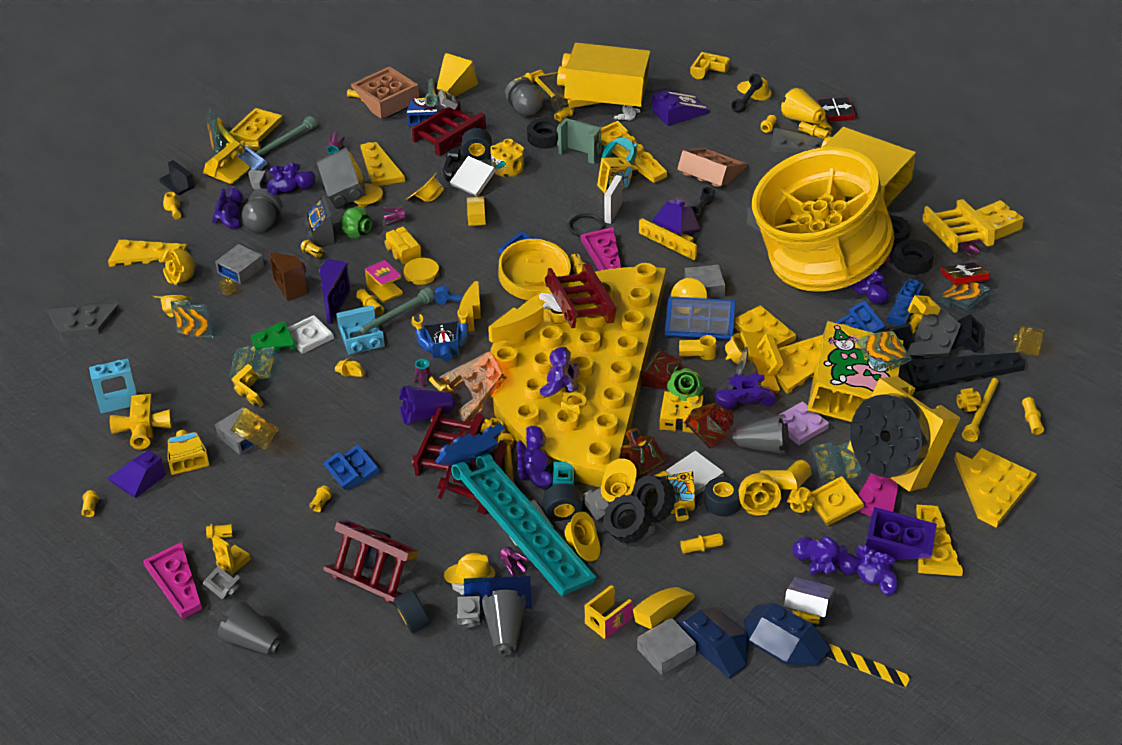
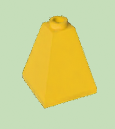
(456, 75)

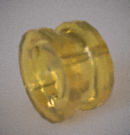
(227, 286)

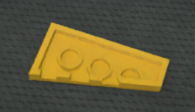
(943, 556)

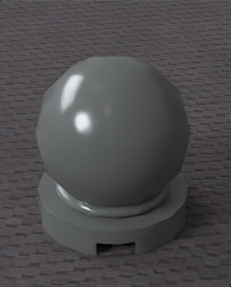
(524, 97)
(261, 210)

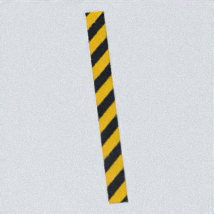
(868, 666)

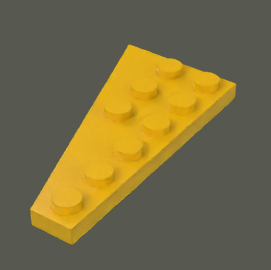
(798, 362)

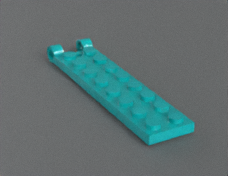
(525, 525)

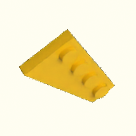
(380, 166)
(134, 251)

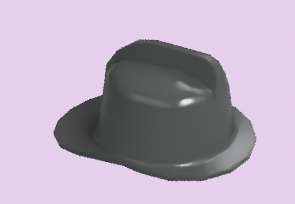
(744, 366)

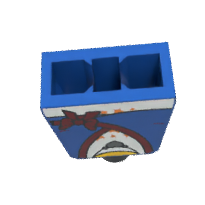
(419, 111)

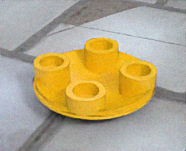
(373, 194)
(689, 288)

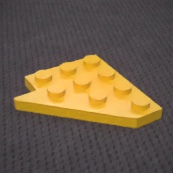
(993, 484)

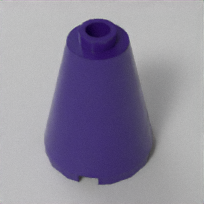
(422, 403)

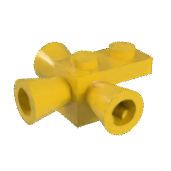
(141, 421)

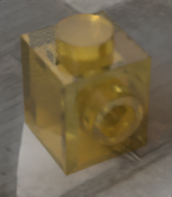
(1028, 340)

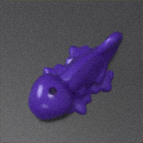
(288, 178)
(227, 208)
(873, 287)
(562, 373)
(748, 392)
(533, 459)
(822, 553)
(872, 568)

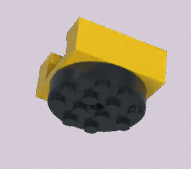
(916, 434)

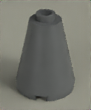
(764, 435)
(504, 619)
(249, 630)

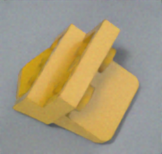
(227, 165)

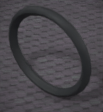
(584, 215)

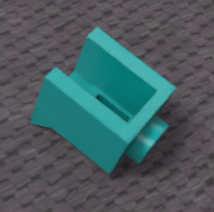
(563, 468)

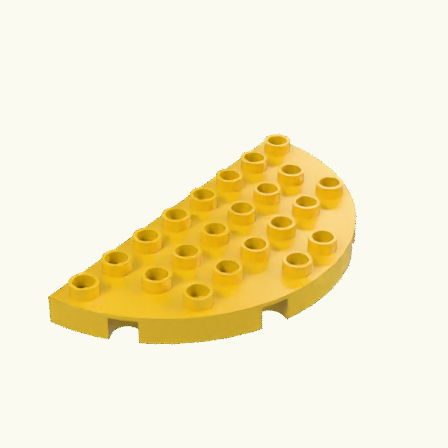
(609, 367)

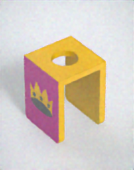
(380, 281)
(612, 622)

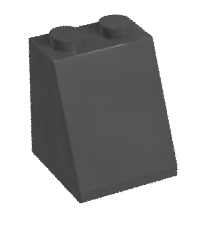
(341, 177)

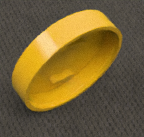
(526, 264)

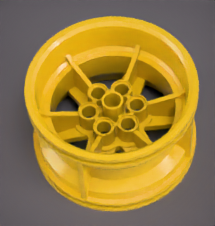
(823, 219)

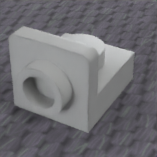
(446, 100)
(258, 179)
(468, 611)

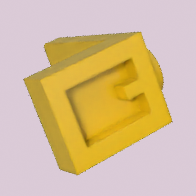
(243, 380)
(229, 558)

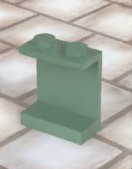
(579, 137)

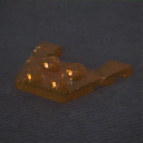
(481, 377)

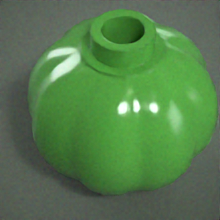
(355, 220)
(685, 382)

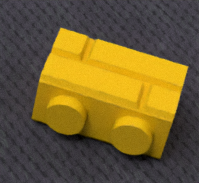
(402, 245)

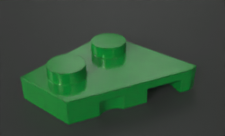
(274, 336)

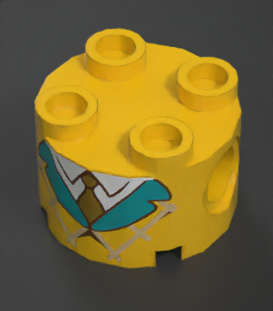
(507, 158)

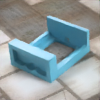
(351, 322)
(113, 400)

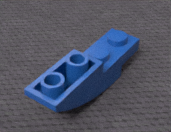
(899, 313)
(468, 448)

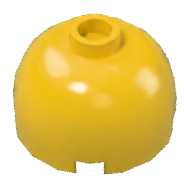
(179, 266)
(759, 494)

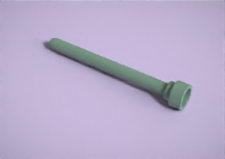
(431, 98)
(308, 124)
(425, 296)

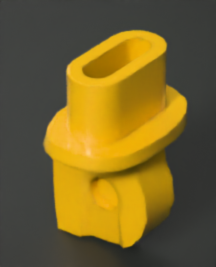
(348, 367)

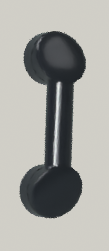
(738, 105)
(453, 155)
(706, 198)

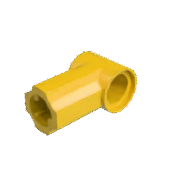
(704, 347)

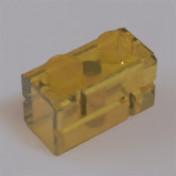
(254, 428)

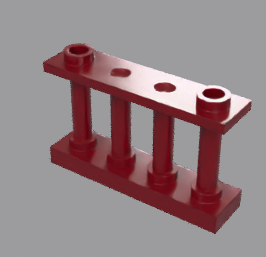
(450, 138)
(592, 286)
(437, 420)
(444, 484)
(384, 547)

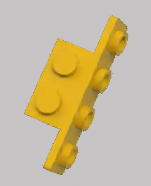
(680, 243)
(764, 356)

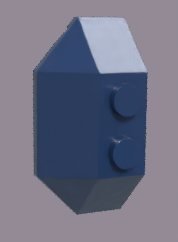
(785, 635)
(716, 638)

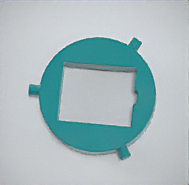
(625, 143)

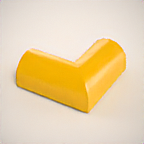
(709, 62)
(792, 477)

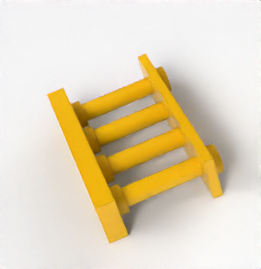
(965, 215)

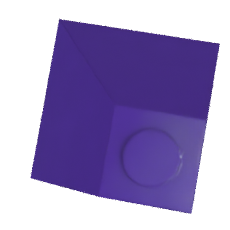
(677, 217)
(139, 473)

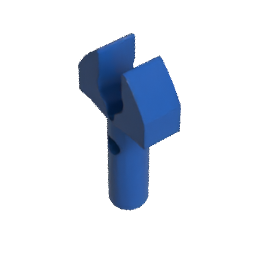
(446, 295)

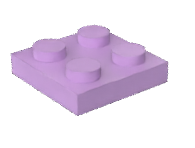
(803, 423)

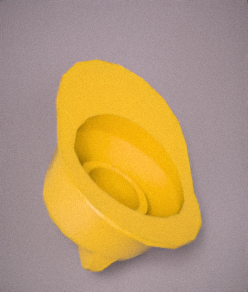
(761, 94)
(430, 190)
(166, 302)
(735, 348)
(618, 479)
(583, 537)
(469, 566)

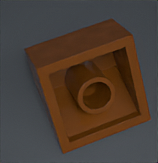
(289, 275)

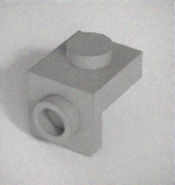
(595, 503)
(222, 583)

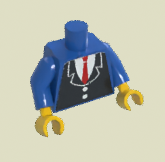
(443, 338)

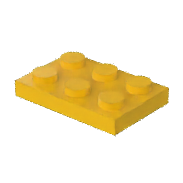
(256, 125)
(763, 323)

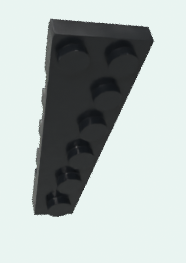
(930, 373)

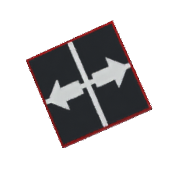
(837, 109)
(964, 273)

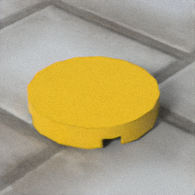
(421, 271)

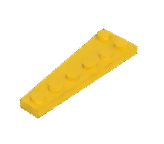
(644, 160)

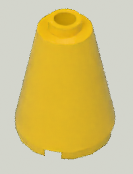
(802, 107)

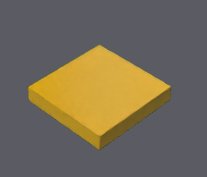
(836, 501)

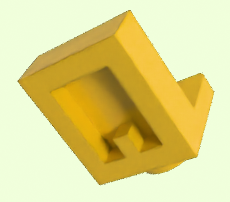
(923, 305)

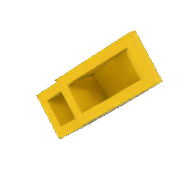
(476, 211)
(472, 303)
(516, 322)
(661, 606)

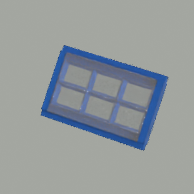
(699, 318)

